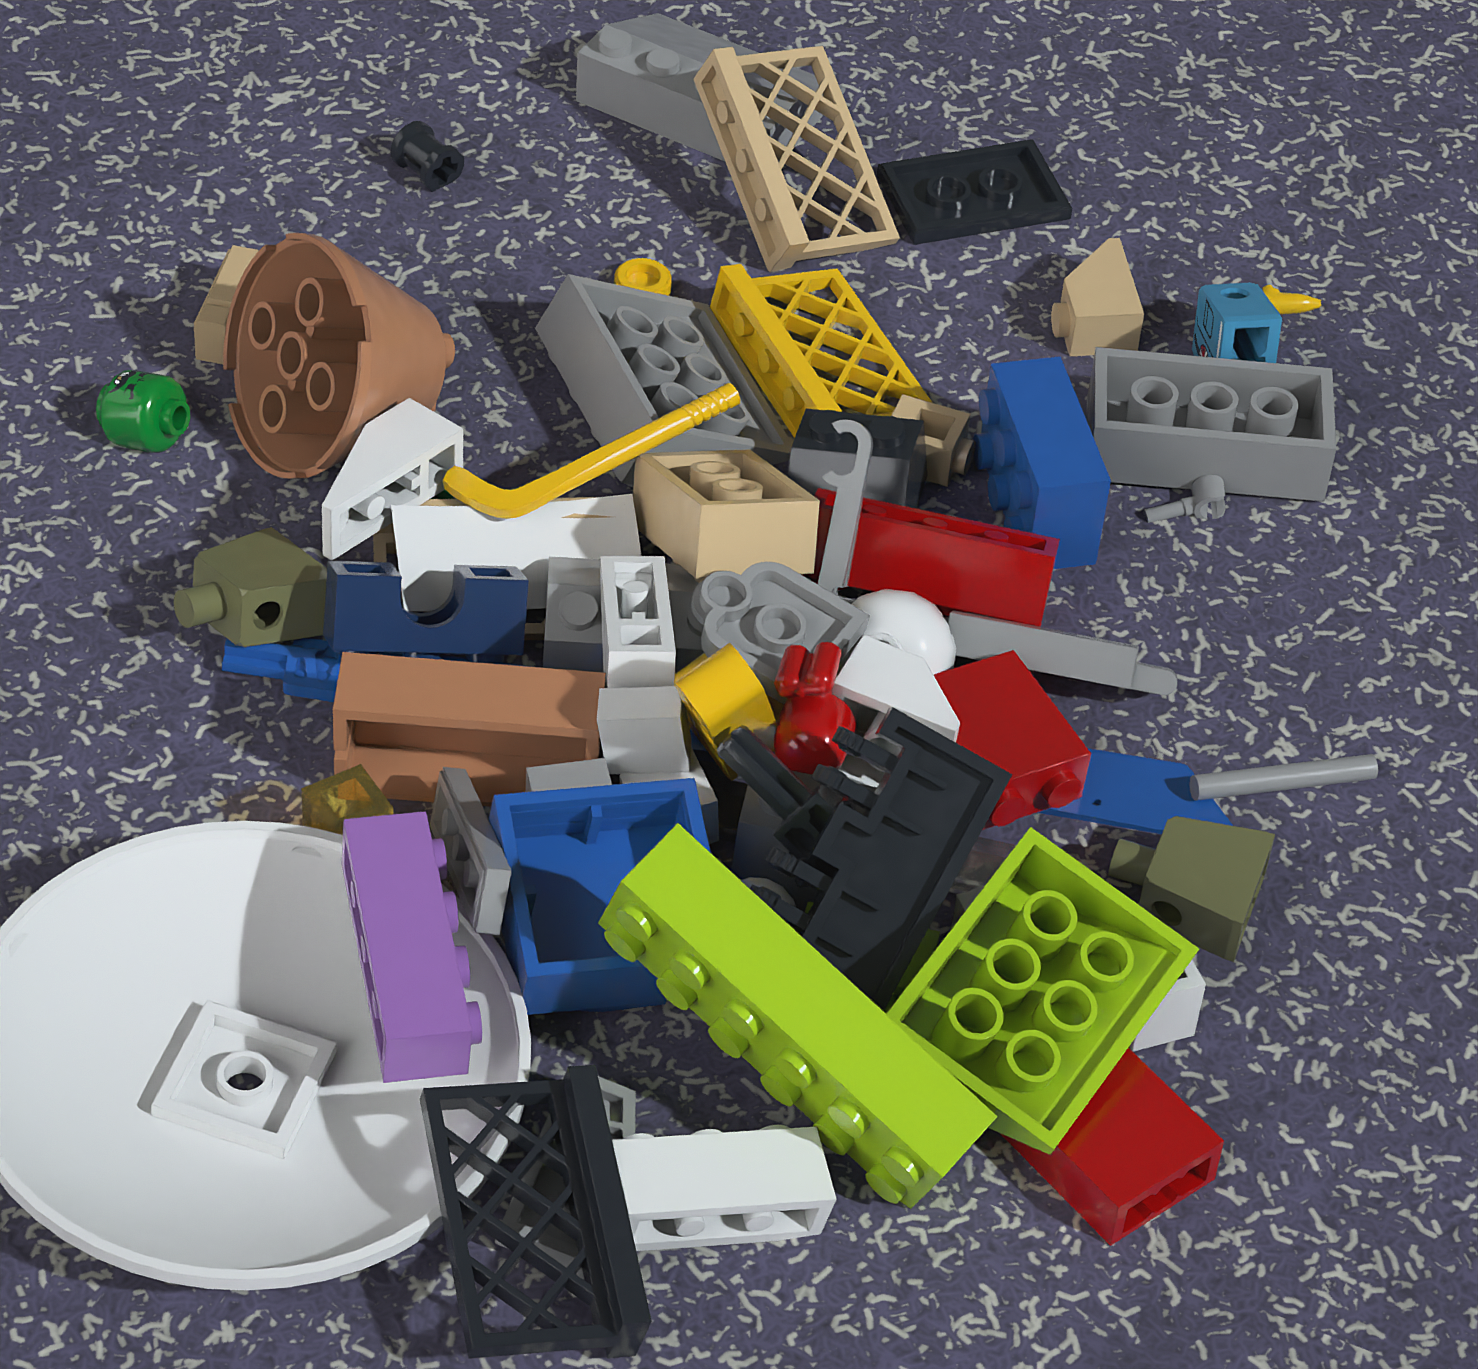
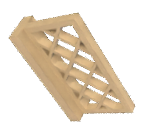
(752, 155)

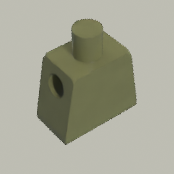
(256, 591)
(1199, 879)

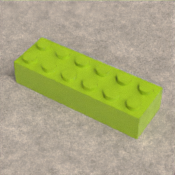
(793, 1018)

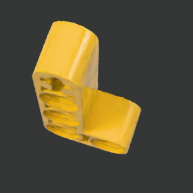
(722, 696)

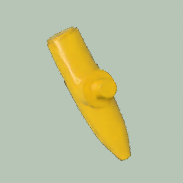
(1290, 302)

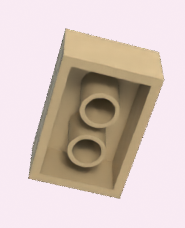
(724, 511)

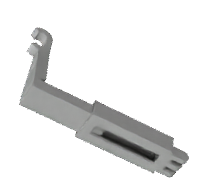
(979, 635)

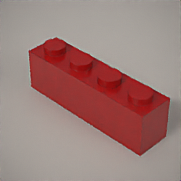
(946, 560)

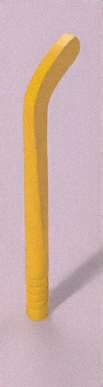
(527, 498)

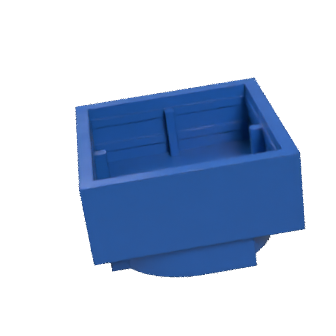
(565, 865)

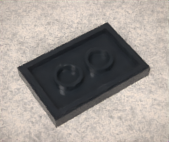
(973, 191)

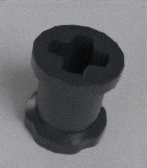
(424, 154)

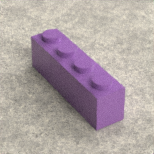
(408, 947)

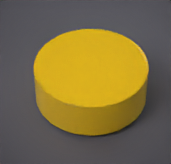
(644, 275)

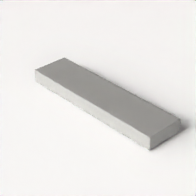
(471, 850)

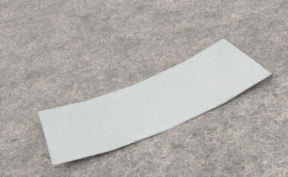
(439, 537)

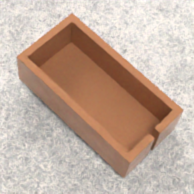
(492, 719)

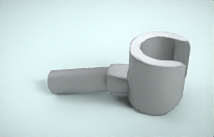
(1204, 490)

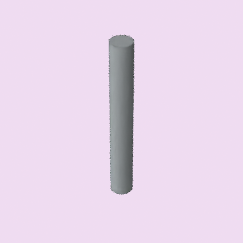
(1283, 777)

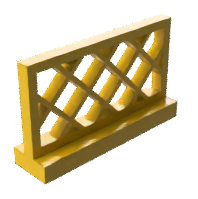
(785, 365)

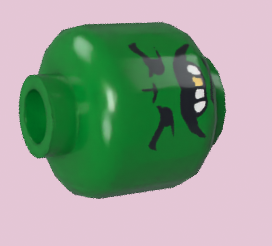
(143, 411)

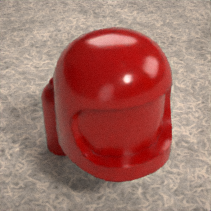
(811, 709)

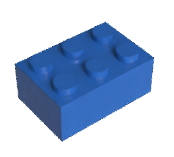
(1042, 457)

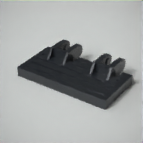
(896, 858)

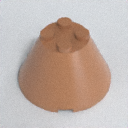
(323, 353)

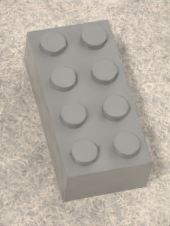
(1198, 416)

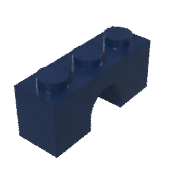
(478, 618)

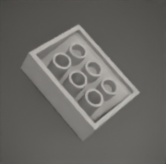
(646, 76)
(646, 354)

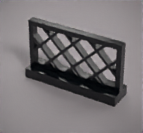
(596, 1222)

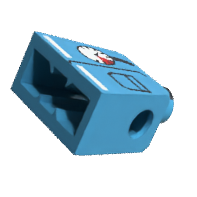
(1236, 323)

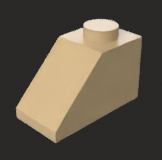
(1099, 304)

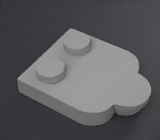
(768, 612)

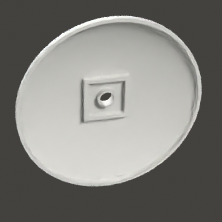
(159, 981)

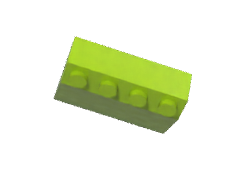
(1041, 989)

